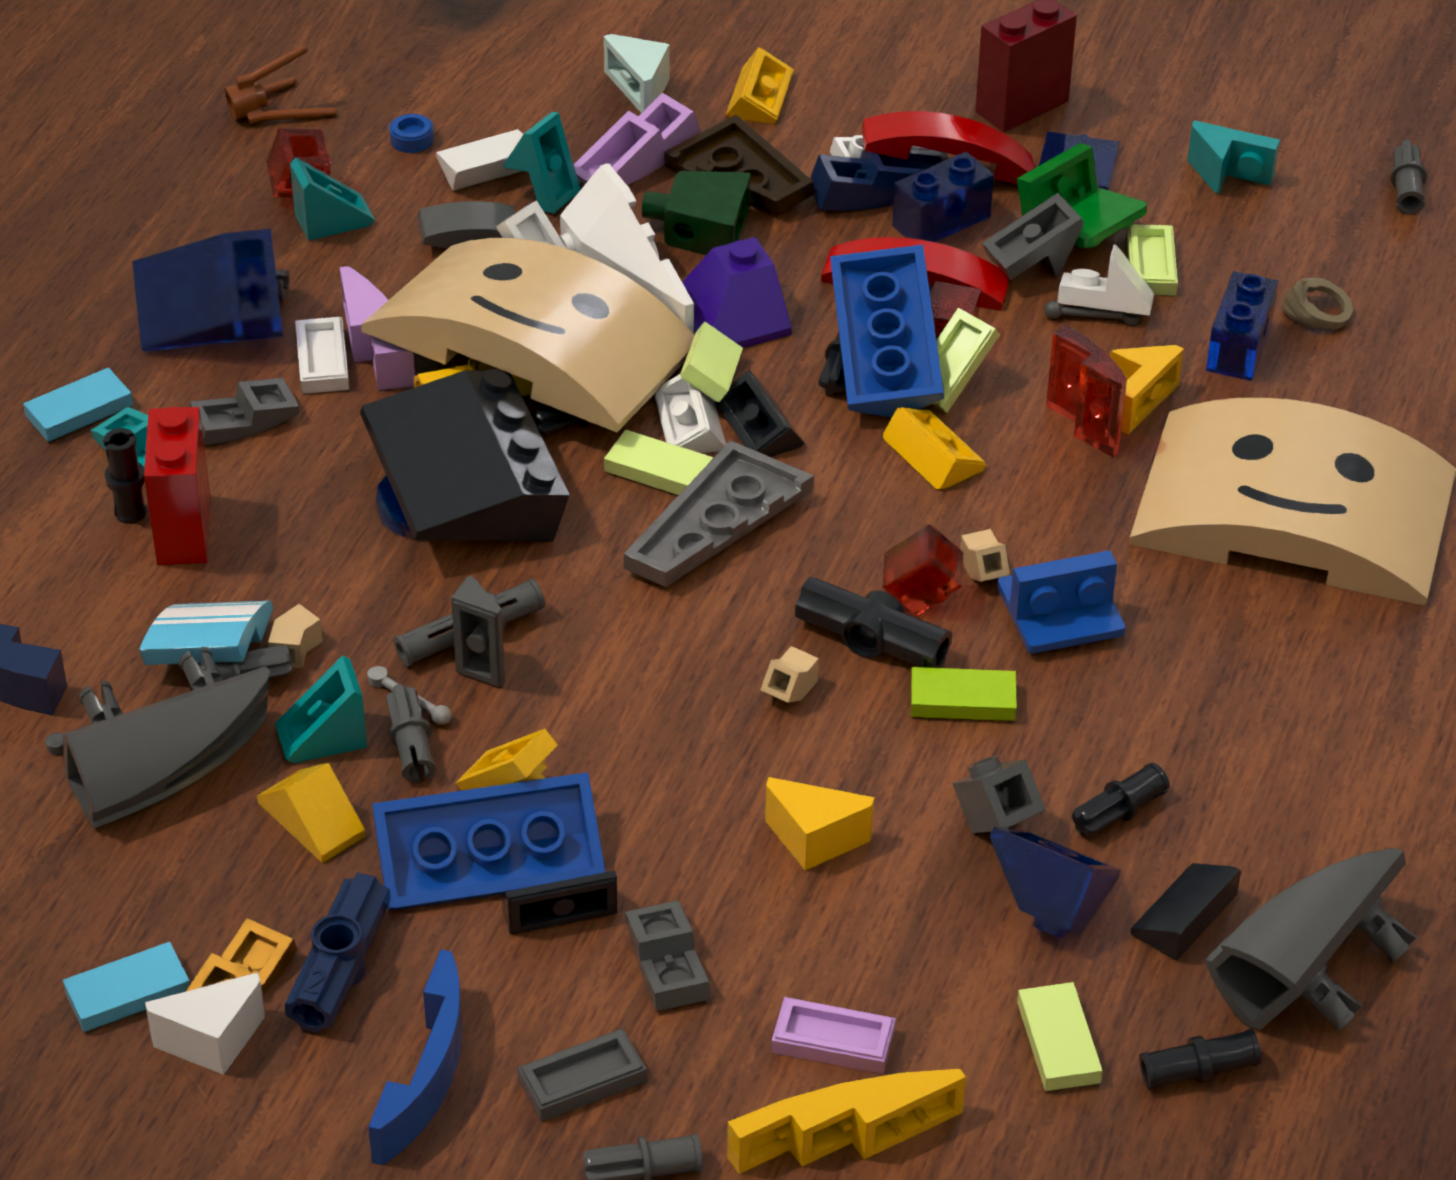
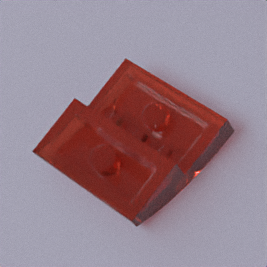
(1087, 389)

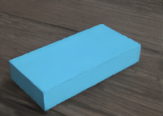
(78, 404)
(125, 986)

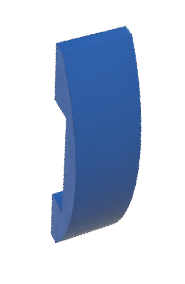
(408, 1109)

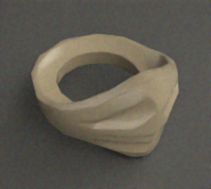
(1299, 309)

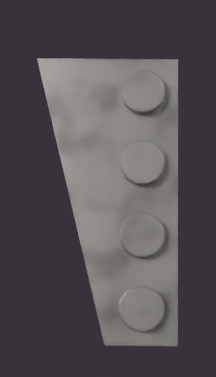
(715, 510)

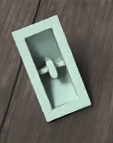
(637, 67)

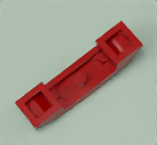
(898, 131)
(942, 265)

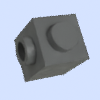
(998, 794)

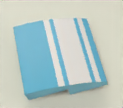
(220, 626)

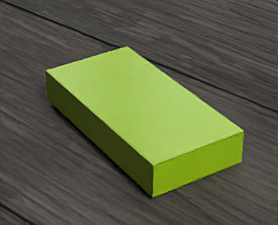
(963, 694)

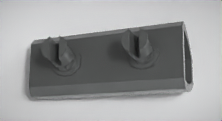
(162, 747)
(1290, 938)

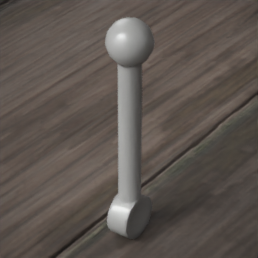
(379, 677)

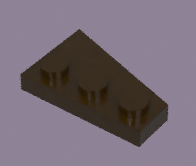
(738, 148)

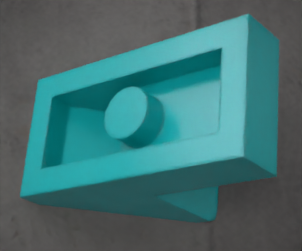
(1231, 152)
(548, 160)

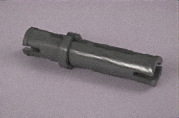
(418, 642)

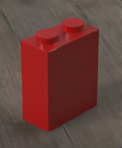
(177, 485)

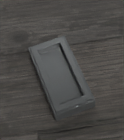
(582, 1074)

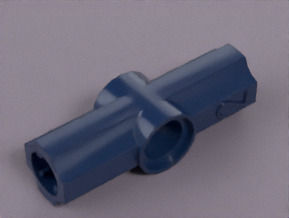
(337, 952)

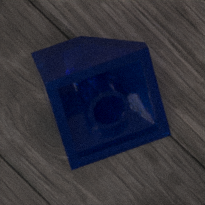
(1052, 880)

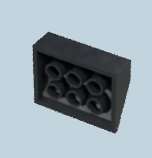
(467, 460)

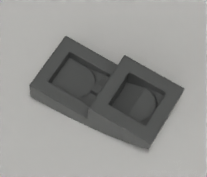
(460, 221)
(253, 410)
(667, 955)

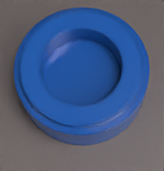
(411, 133)

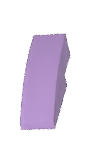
(638, 143)
(391, 363)

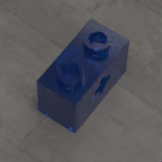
(943, 199)
(1242, 325)

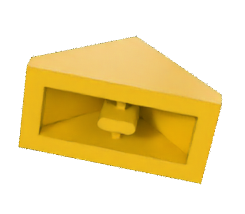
(314, 811)
(817, 820)

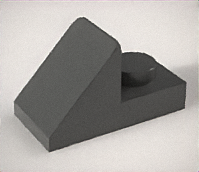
(1041, 234)

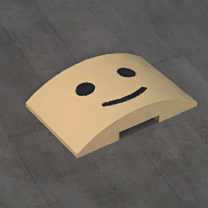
(545, 315)
(1298, 490)

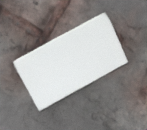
(478, 160)
(689, 417)

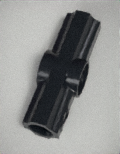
(873, 624)

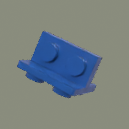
(1063, 602)

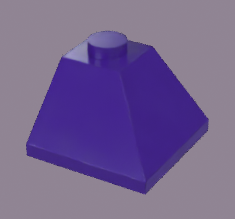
(739, 294)

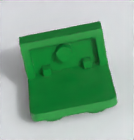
(1075, 180)

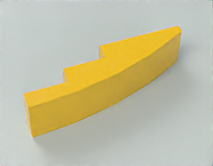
(860, 1112)

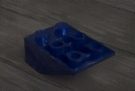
(209, 292)

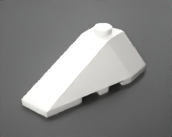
(606, 229)

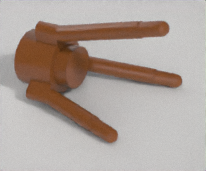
(248, 98)

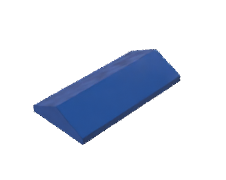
(886, 330)
(487, 840)

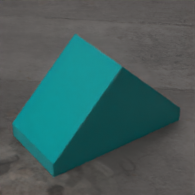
(325, 204)
(325, 718)

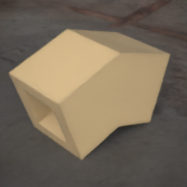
(984, 556)
(298, 631)
(791, 675)

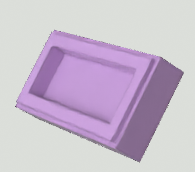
(833, 1035)

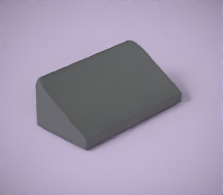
(478, 634)

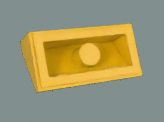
(760, 88)
(932, 447)

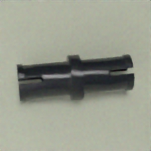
(124, 475)
(1200, 1058)

